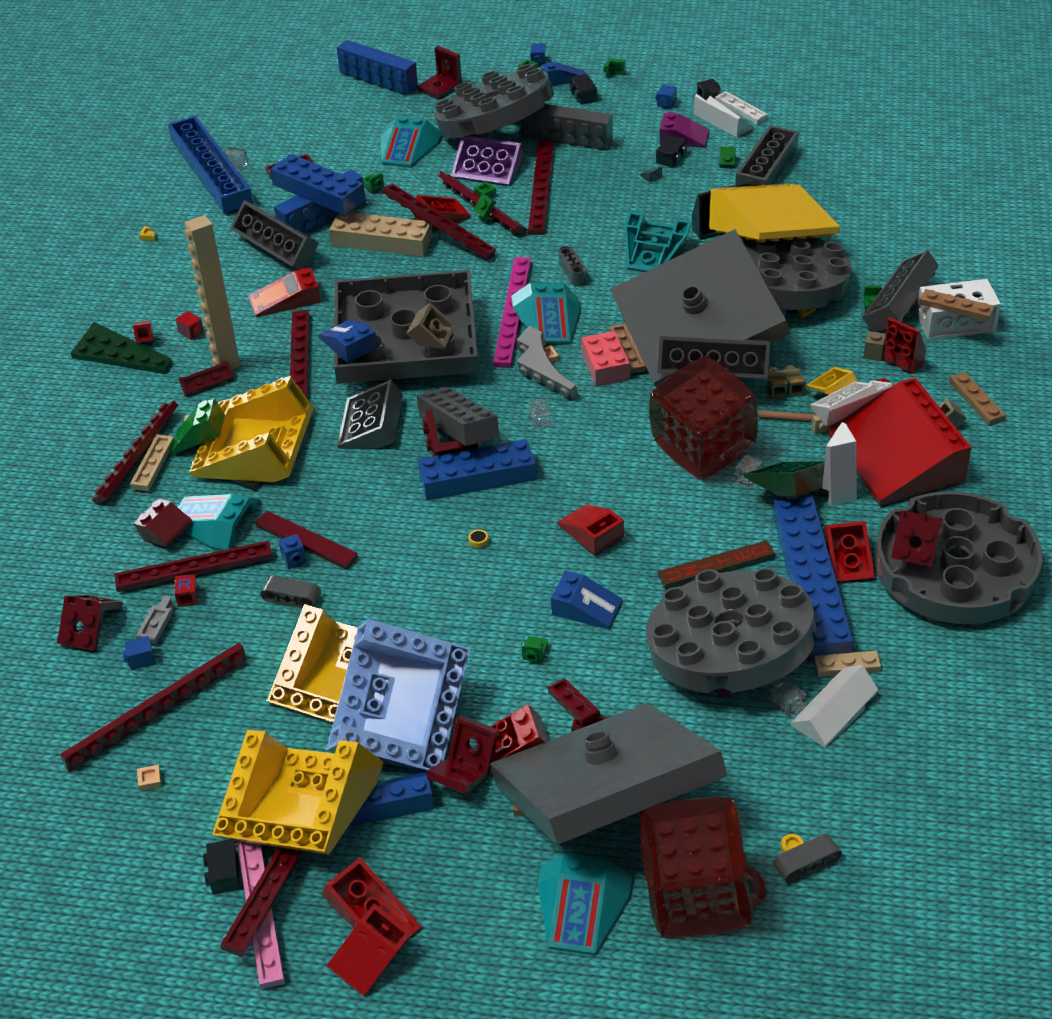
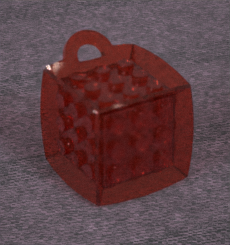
(703, 417)
(697, 867)

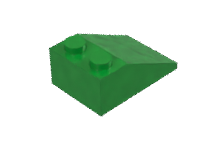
(200, 426)

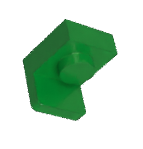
(870, 294)
(534, 649)

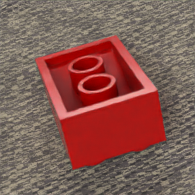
(446, 206)
(849, 551)

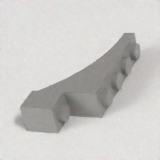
(537, 366)

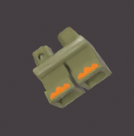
(785, 382)

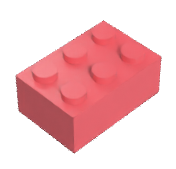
(605, 358)

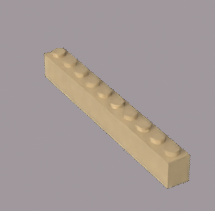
(211, 291)

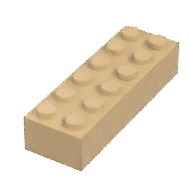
(381, 233)

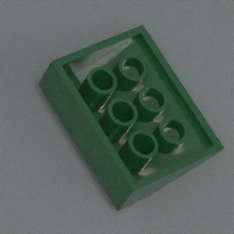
(790, 478)

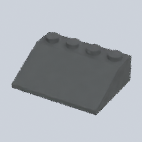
(371, 418)

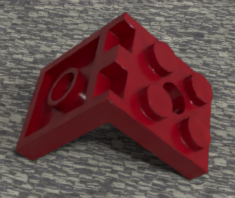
(447, 77)
(432, 439)
(919, 525)
(89, 611)
(466, 766)

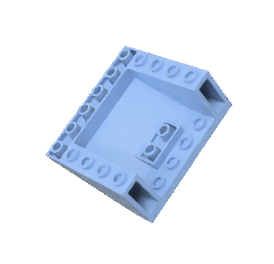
(399, 695)

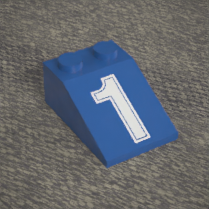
(350, 339)
(584, 601)

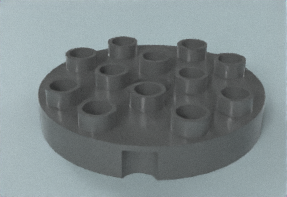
(493, 102)
(801, 271)
(984, 586)
(731, 630)

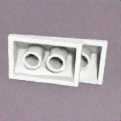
(720, 116)
(847, 400)
(840, 467)
(836, 705)

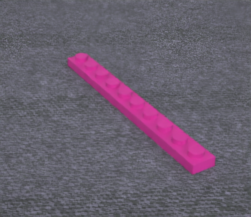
(510, 320)

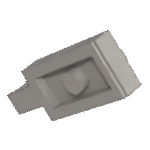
(156, 620)

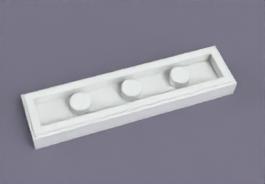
(741, 107)

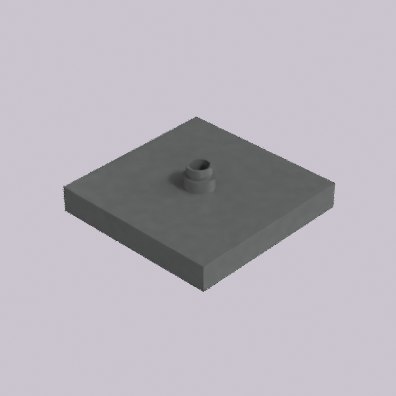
(700, 294)
(389, 309)
(607, 772)

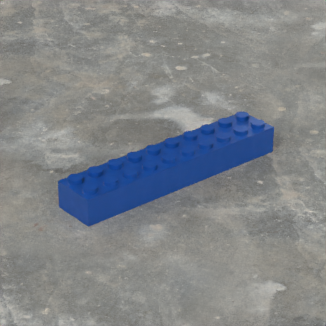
(210, 164)
(811, 568)

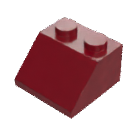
(162, 523)

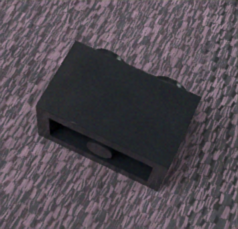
(583, 89)
(671, 151)
(222, 866)

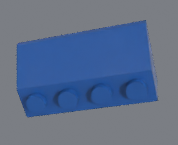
(396, 798)

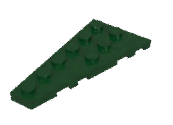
(112, 348)

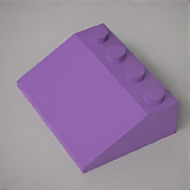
(487, 160)

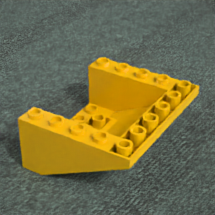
(769, 213)
(257, 435)
(314, 665)
(295, 794)

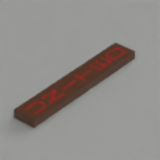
(720, 562)

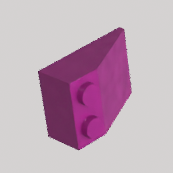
(683, 127)

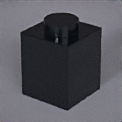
(708, 88)

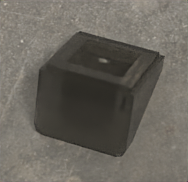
(652, 174)

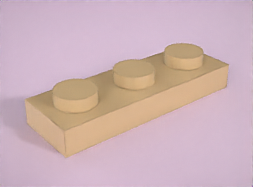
(833, 663)

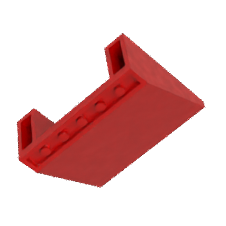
(906, 444)

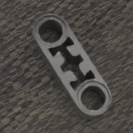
(572, 266)
(290, 592)
(807, 858)

